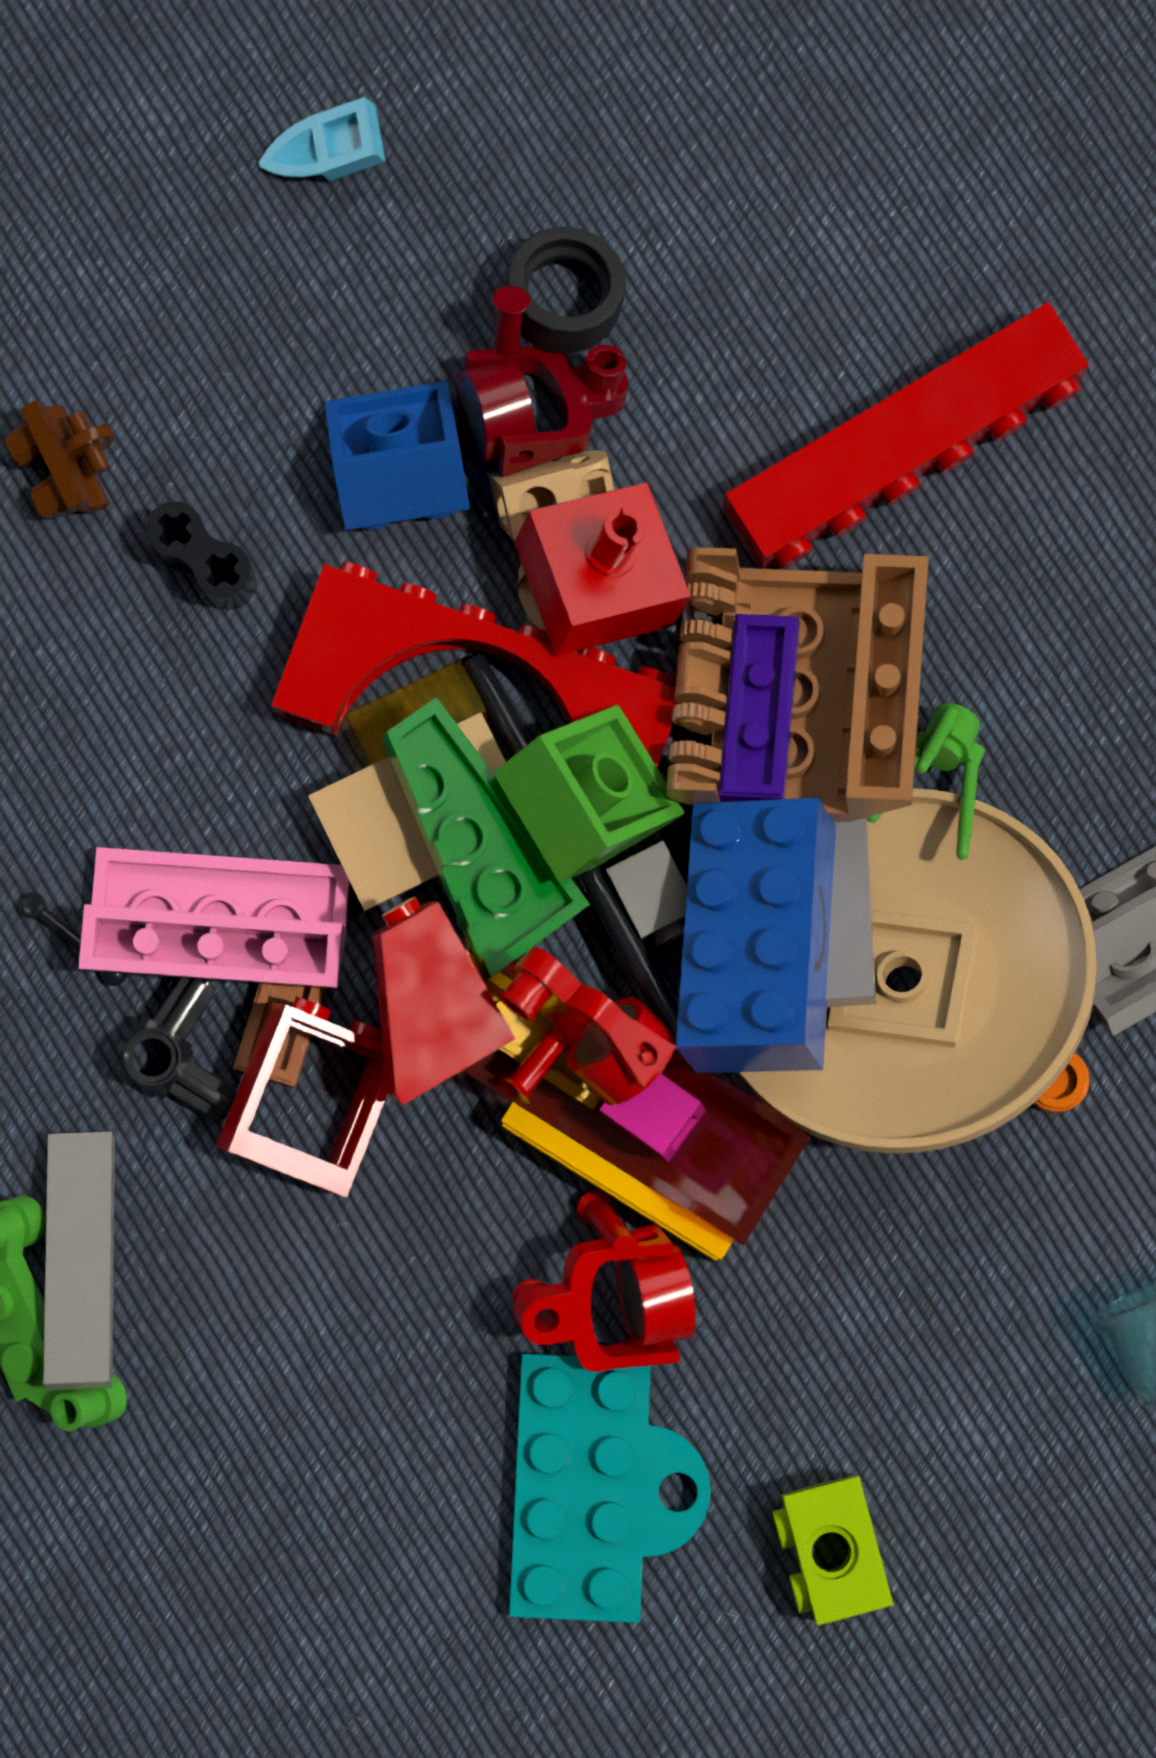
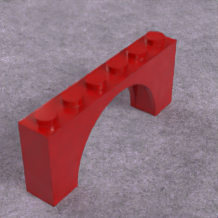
(365, 629)

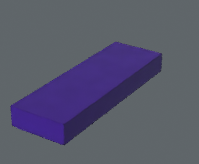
(759, 708)

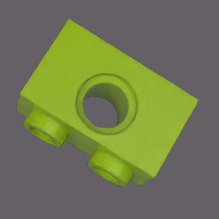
(860, 1580)

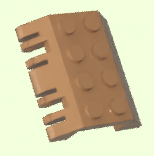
(851, 685)

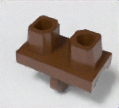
(71, 453)

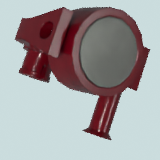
(498, 406)

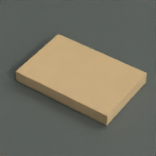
(376, 828)

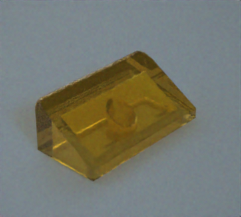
(449, 685)

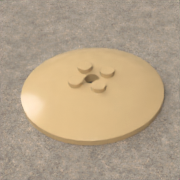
(998, 996)

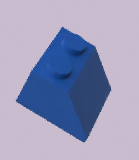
(396, 456)

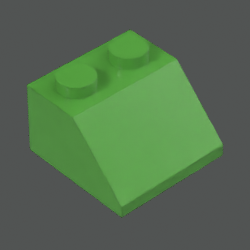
(587, 792)

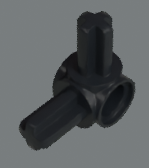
(181, 1076)

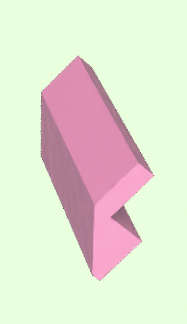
(216, 918)

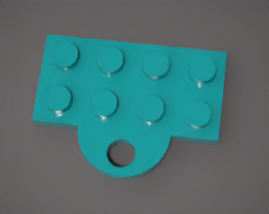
(592, 1491)

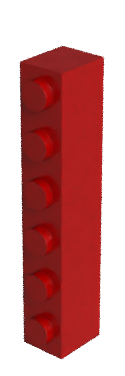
(906, 437)

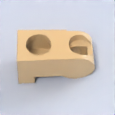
(548, 485)

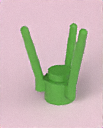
(945, 745)

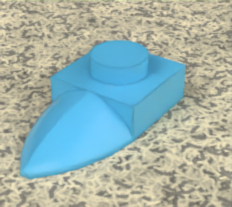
(328, 143)

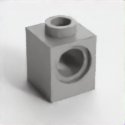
(651, 893)

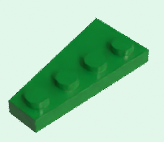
(477, 841)

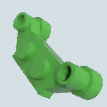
(23, 1329)

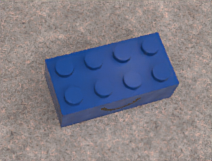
(756, 936)

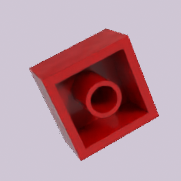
(601, 569)

